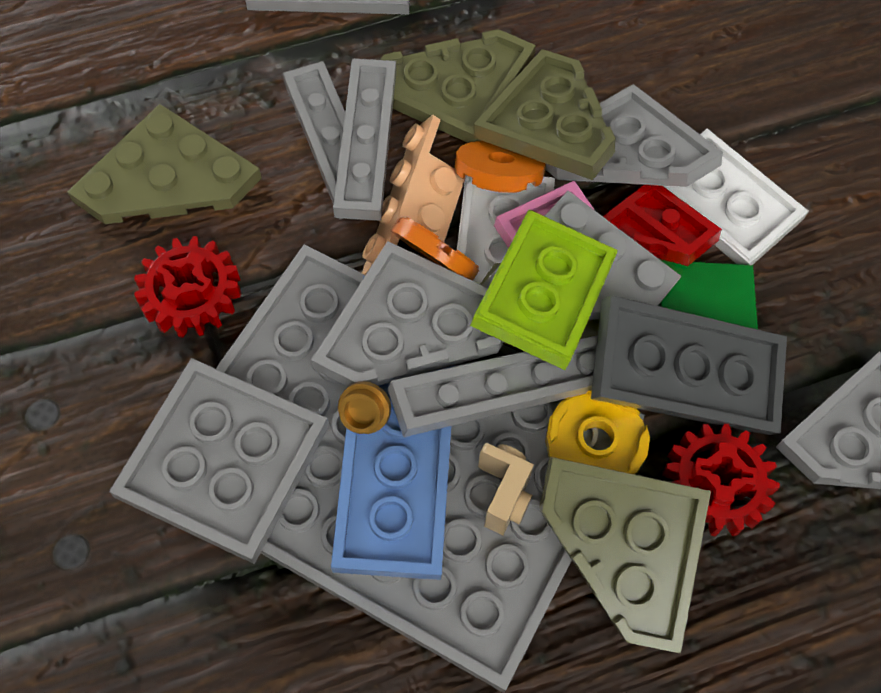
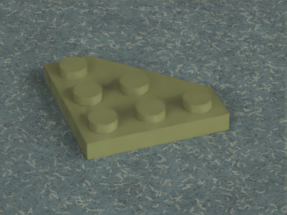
(458, 79)
(550, 117)
(163, 172)
(631, 544)

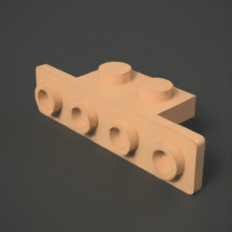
(422, 191)

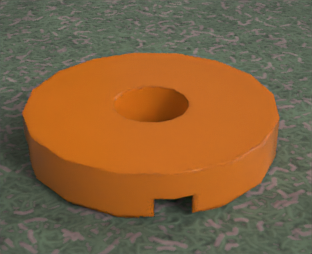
(497, 167)
(434, 249)

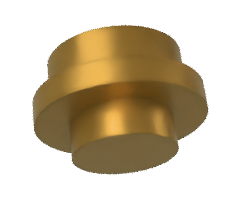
(364, 407)

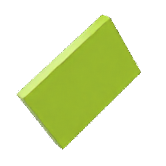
(545, 289)

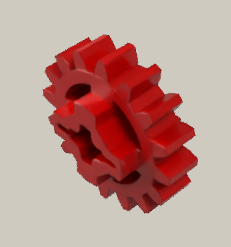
(188, 286)
(738, 469)

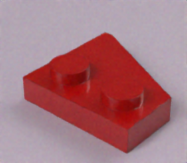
(664, 225)

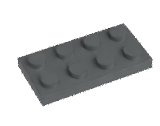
(689, 366)

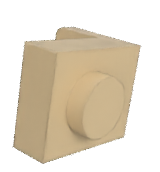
(510, 499)

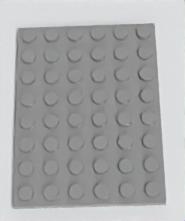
(490, 582)

